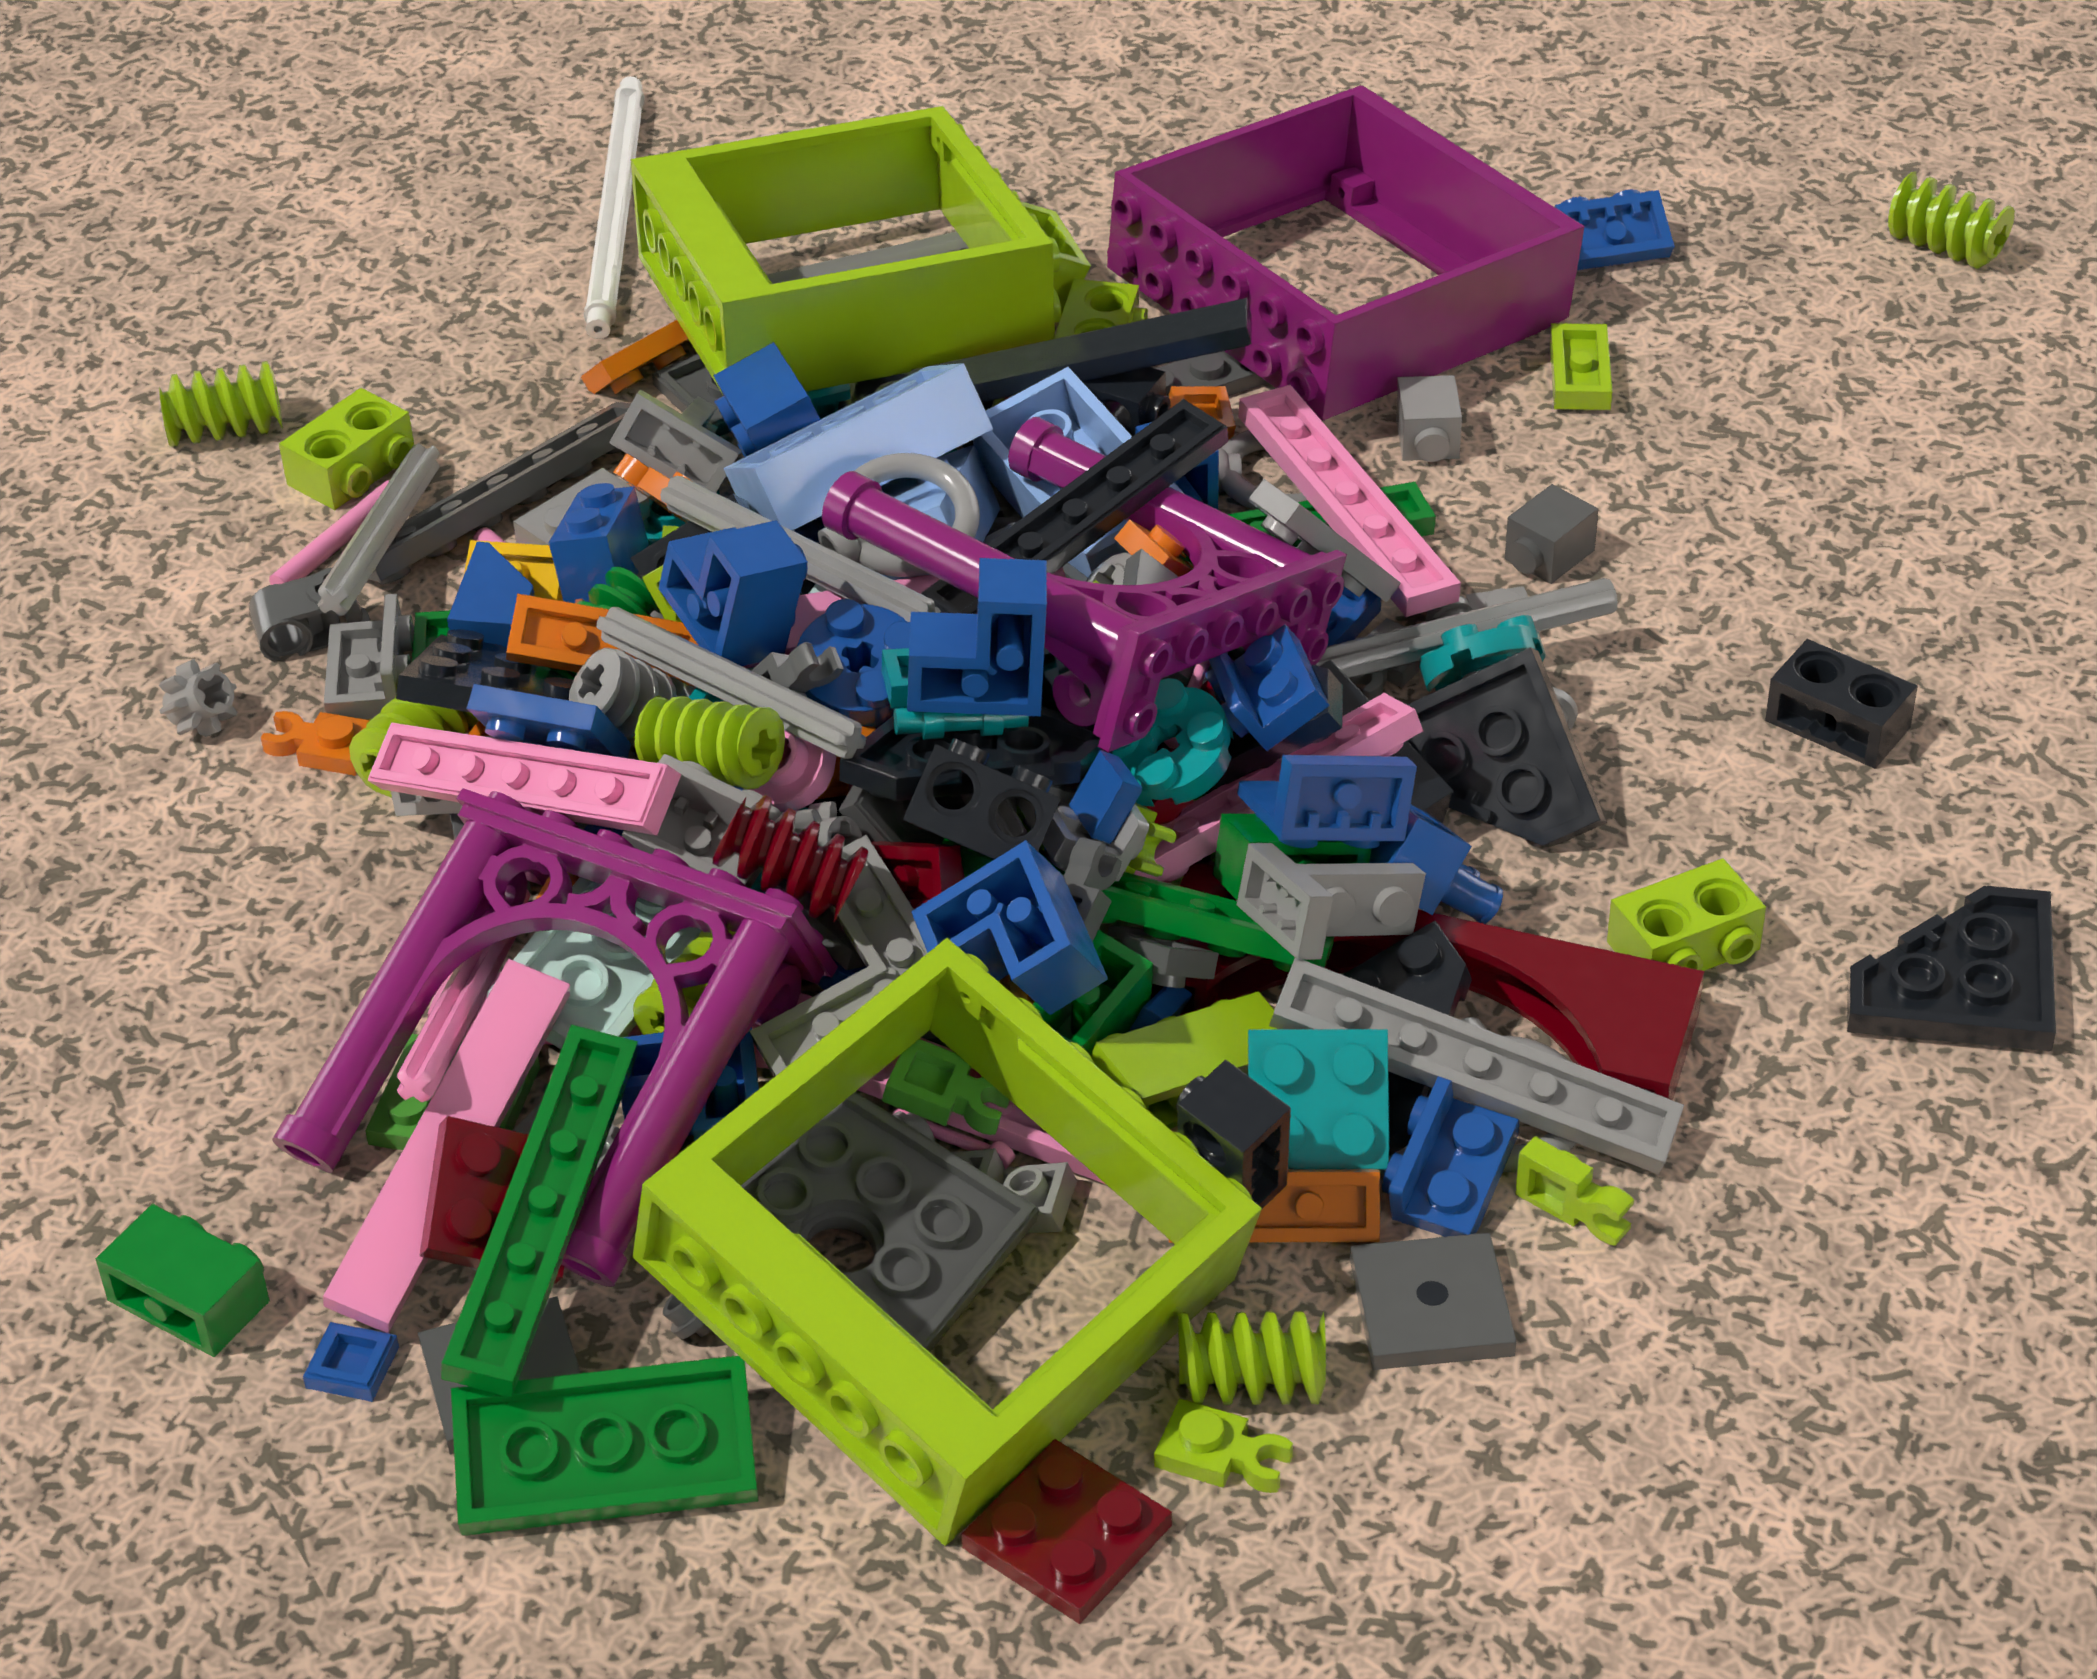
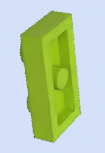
(1580, 366)

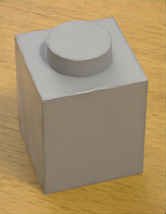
(1428, 418)

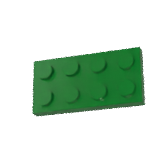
(603, 1446)

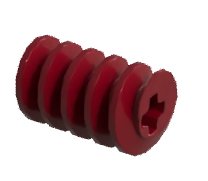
(790, 856)

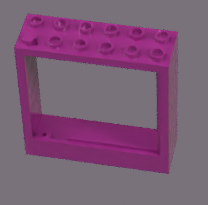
(1496, 247)

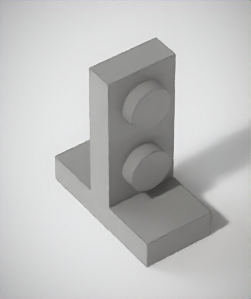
(676, 440)
(1321, 900)

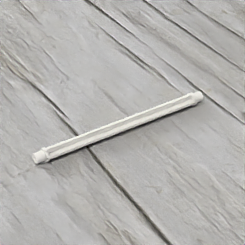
(614, 209)

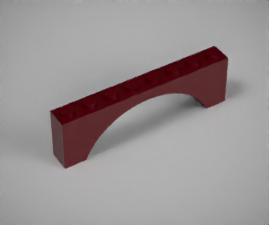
(1597, 1004)

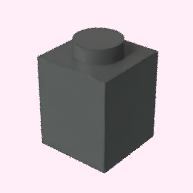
(1551, 534)

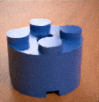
(859, 637)

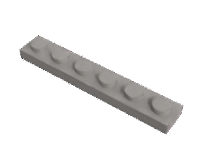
(1488, 1067)

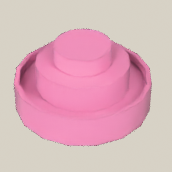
(800, 775)

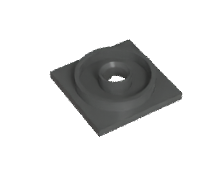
(924, 1211)

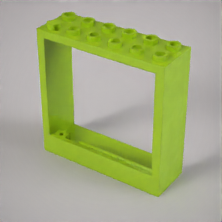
(857, 323)
(844, 1355)

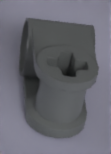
(290, 619)

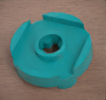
(1472, 651)
(1202, 751)

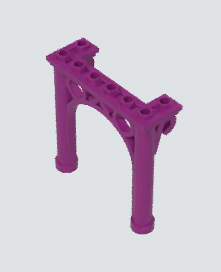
(1111, 634)
(480, 901)

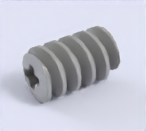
(622, 687)

